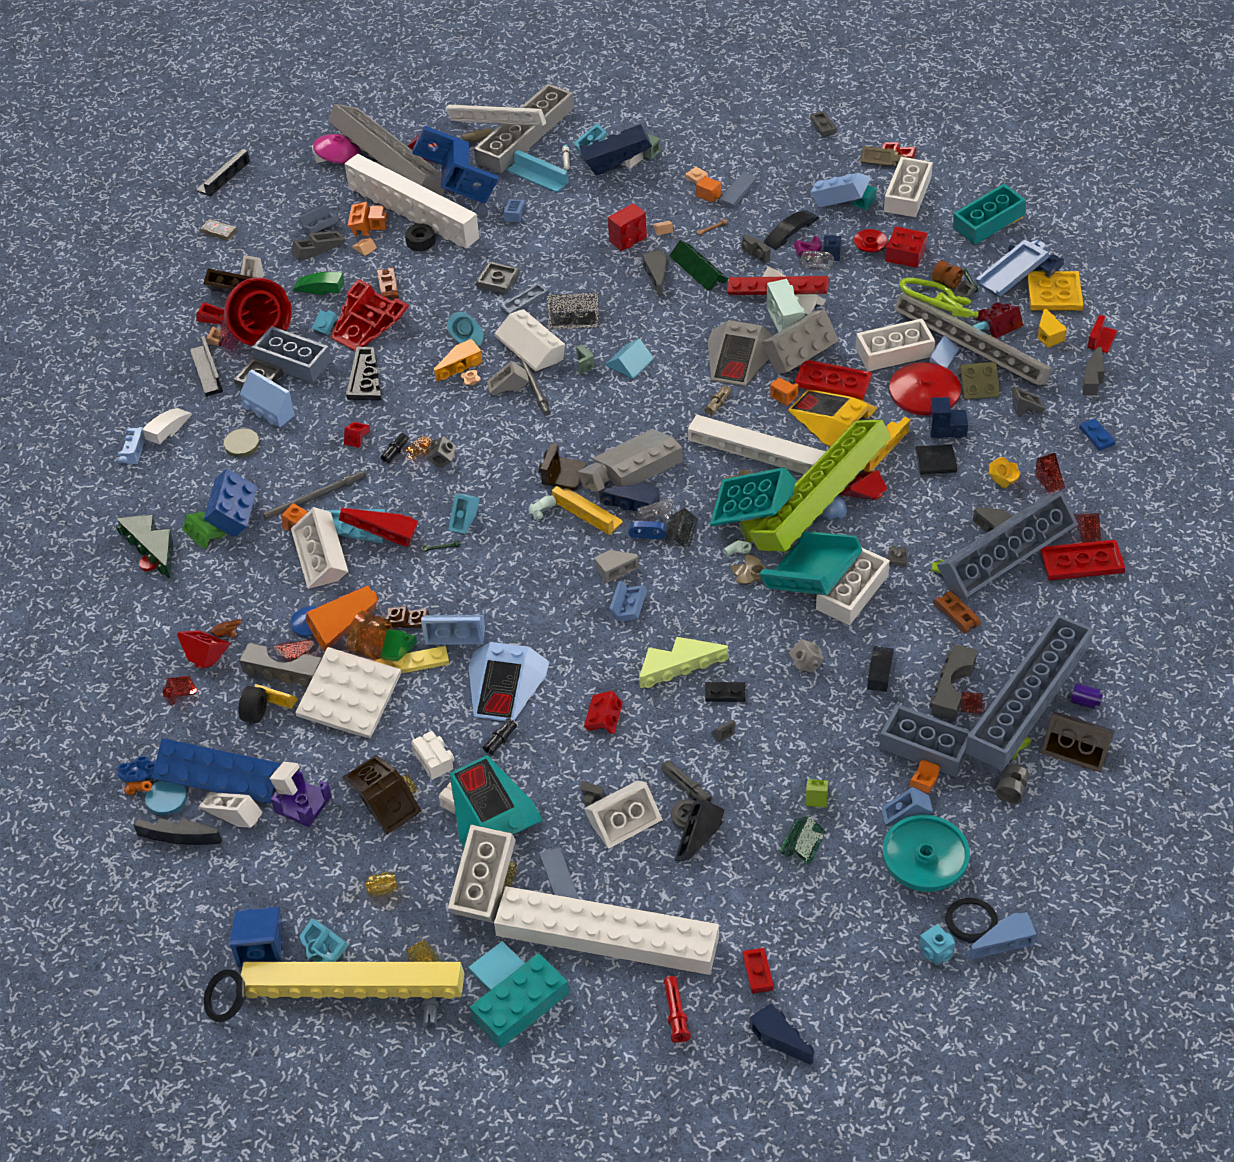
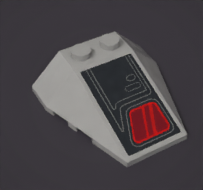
(737, 352)

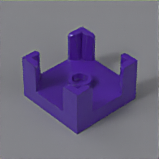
(305, 803)

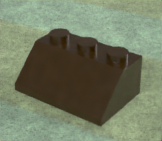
(1077, 741)

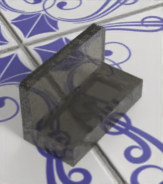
(680, 528)

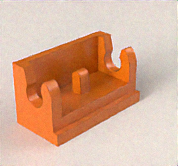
(359, 218)

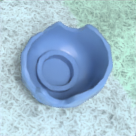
(836, 509)

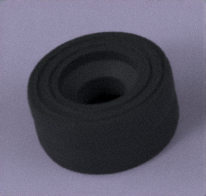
(420, 230)
(252, 704)

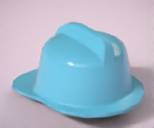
(462, 323)

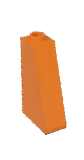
(334, 618)

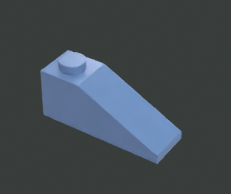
(1009, 934)

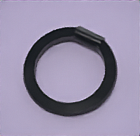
(970, 938)
(240, 995)

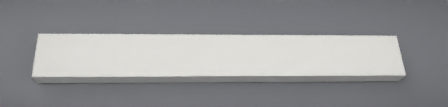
(499, 115)

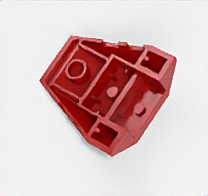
(365, 316)

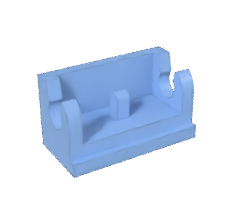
(132, 447)

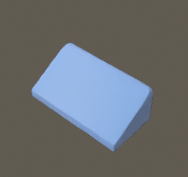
(944, 352)

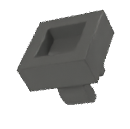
(898, 556)
(591, 792)

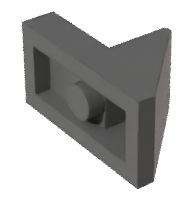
(1025, 400)

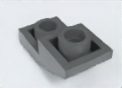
(754, 246)

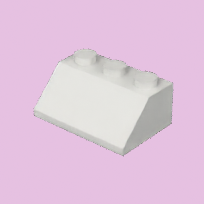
(623, 813)

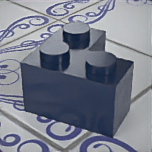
(946, 422)

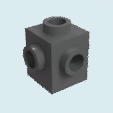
(441, 452)

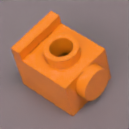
(377, 218)
(783, 391)

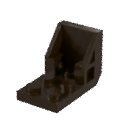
(383, 793)

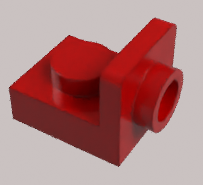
(354, 432)

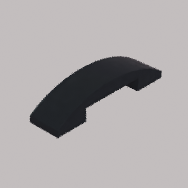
(789, 226)

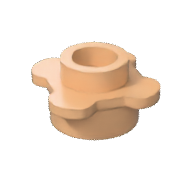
(470, 377)

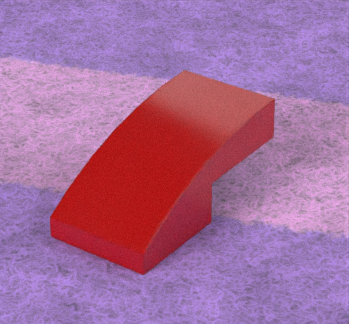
(909, 152)

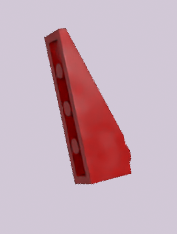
(389, 526)

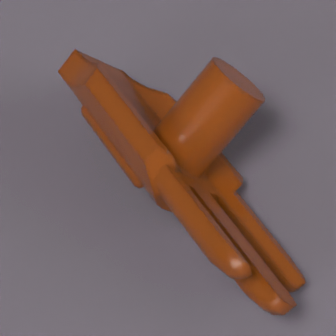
(226, 628)

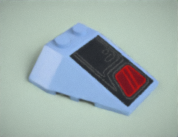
(504, 679)

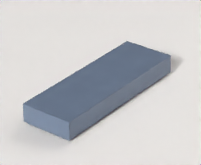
(737, 190)
(524, 299)
(558, 873)

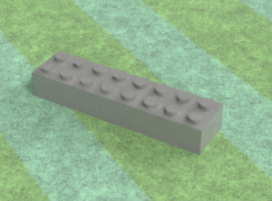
(498, 149)

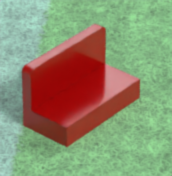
(1101, 336)

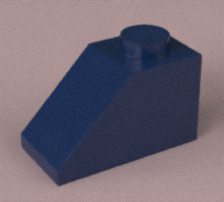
(832, 245)

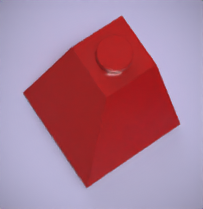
(866, 486)
(202, 647)

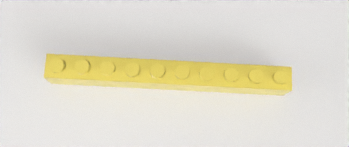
(353, 979)

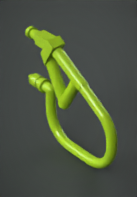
(950, 303)

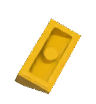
(279, 697)

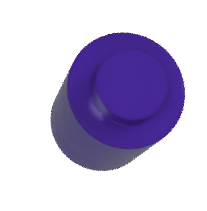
(1086, 696)

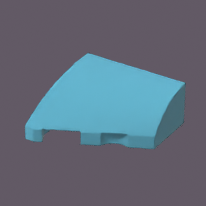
(319, 940)

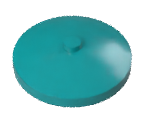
(926, 853)

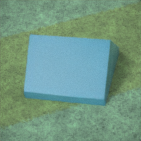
(631, 359)

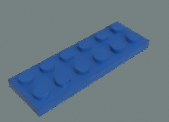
(214, 770)

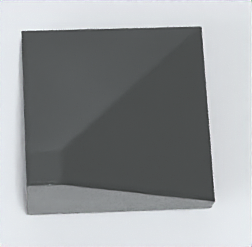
(965, 289)
(724, 731)

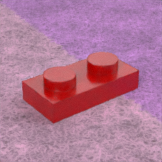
(757, 970)

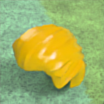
(1003, 472)

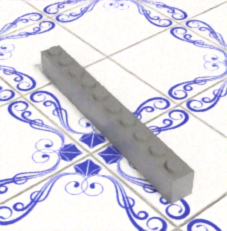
(974, 339)

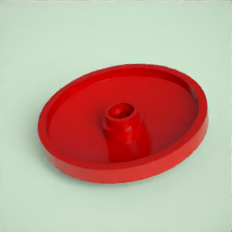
(919, 382)

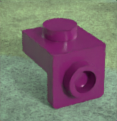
(801, 246)

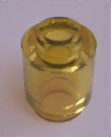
(381, 884)

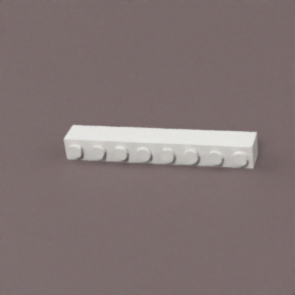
(753, 444)

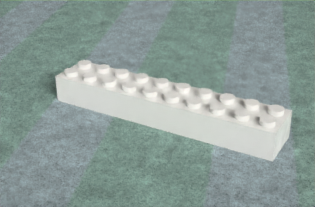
(412, 200)
(607, 930)

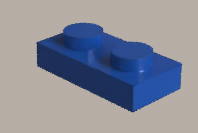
(1097, 434)

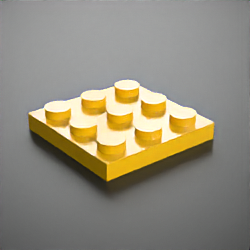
(1058, 292)

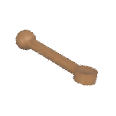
(723, 222)

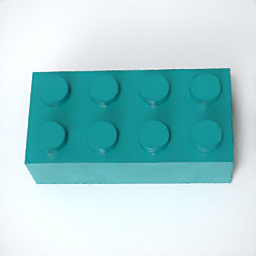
(989, 214)
(519, 1000)

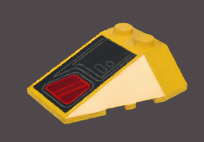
(829, 414)

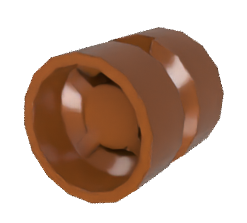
(947, 274)

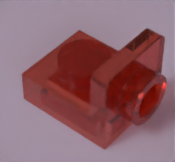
(178, 687)

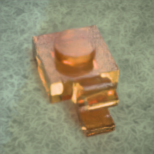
(418, 447)

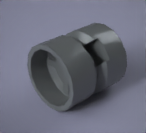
(1012, 783)

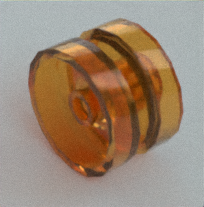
(367, 634)

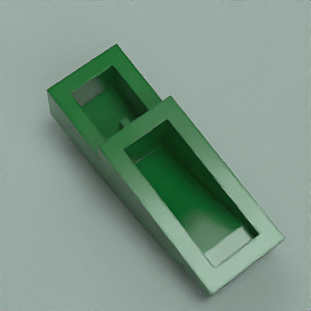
(320, 283)

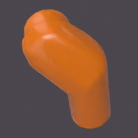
(137, 786)

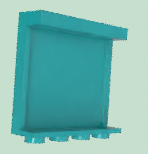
(814, 563)

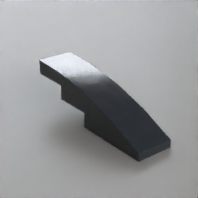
(184, 832)

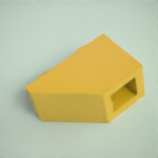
(1051, 330)

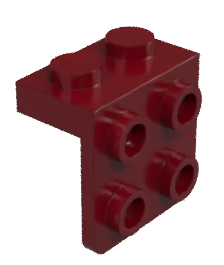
(1001, 318)

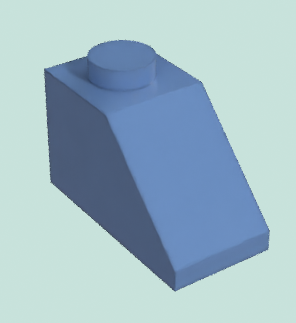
(905, 805)

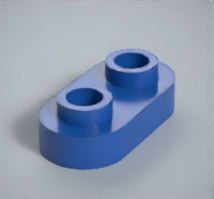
(647, 529)

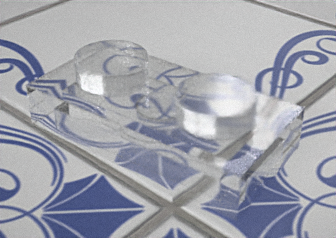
(656, 511)

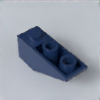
(629, 497)
(775, 1032)

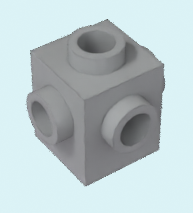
(806, 656)

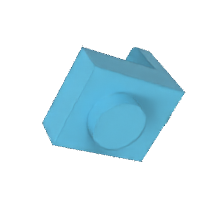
(325, 322)

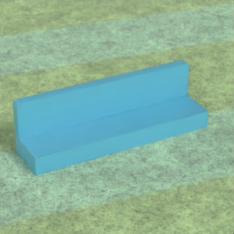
(539, 171)

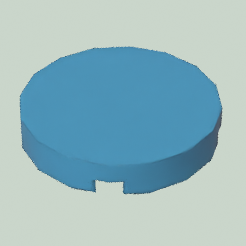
(165, 798)

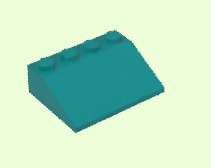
(752, 496)

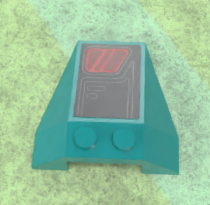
(490, 800)

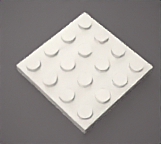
(348, 693)

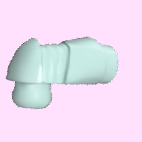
(542, 505)

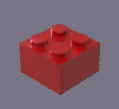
(627, 227)
(906, 247)

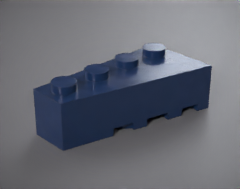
(615, 149)

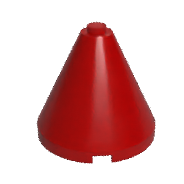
(255, 308)

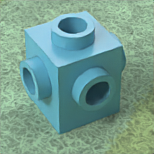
(937, 945)

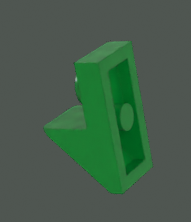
(397, 644)

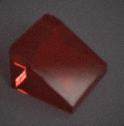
(971, 702)

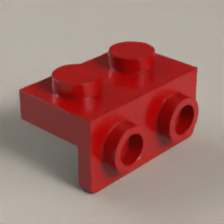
(603, 712)

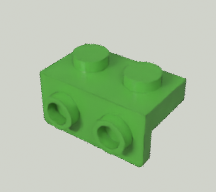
(201, 530)

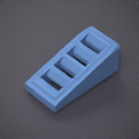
(513, 210)

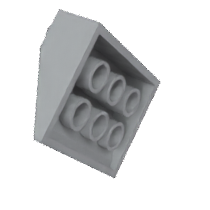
(640, 458)

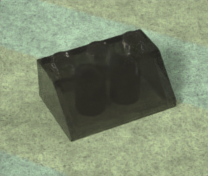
(573, 311)

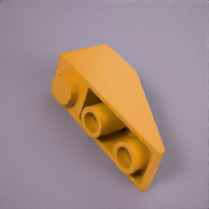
(458, 359)

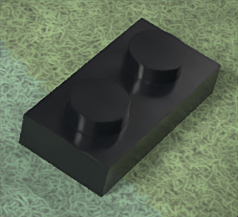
(724, 691)

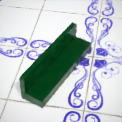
(697, 265)

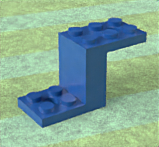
(454, 158)

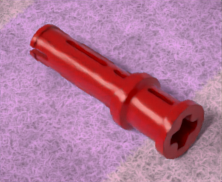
(677, 1018)

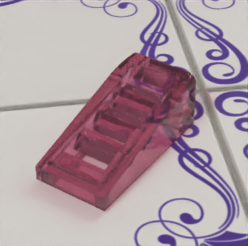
(226, 339)

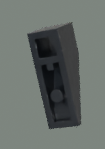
(700, 827)

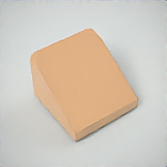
(663, 227)
(365, 246)
(213, 336)

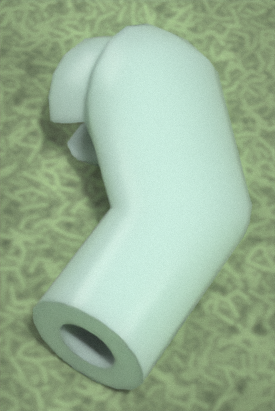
(737, 547)

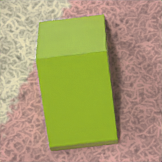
(816, 793)

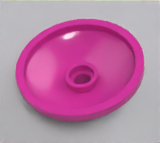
(335, 148)

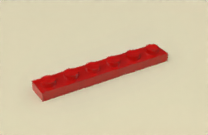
(758, 285)

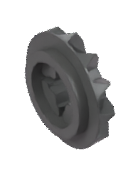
(677, 812)

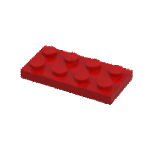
(833, 379)
(1082, 560)

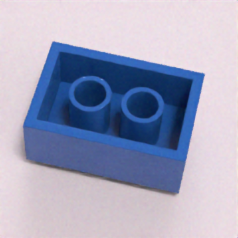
(230, 503)

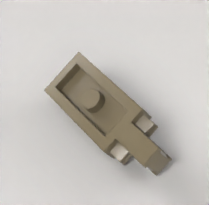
(880, 156)

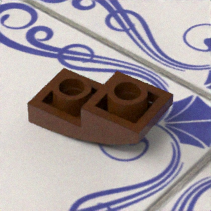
(404, 618)

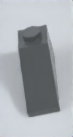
(656, 268)

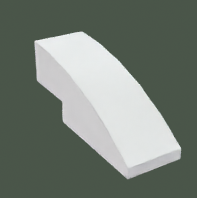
(165, 425)

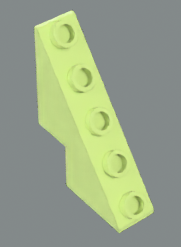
(684, 658)

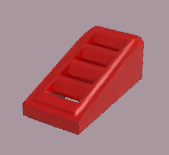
(205, 313)

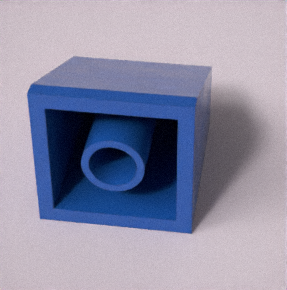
(257, 935)

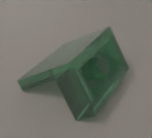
(803, 839)

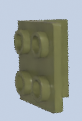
(979, 380)

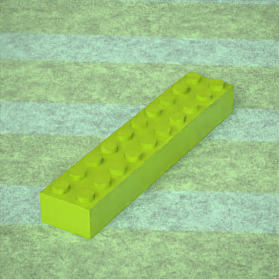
(821, 485)

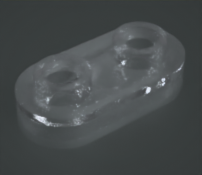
(817, 260)

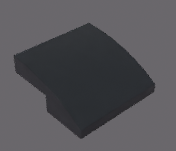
(936, 459)

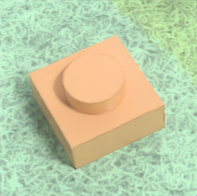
(696, 175)

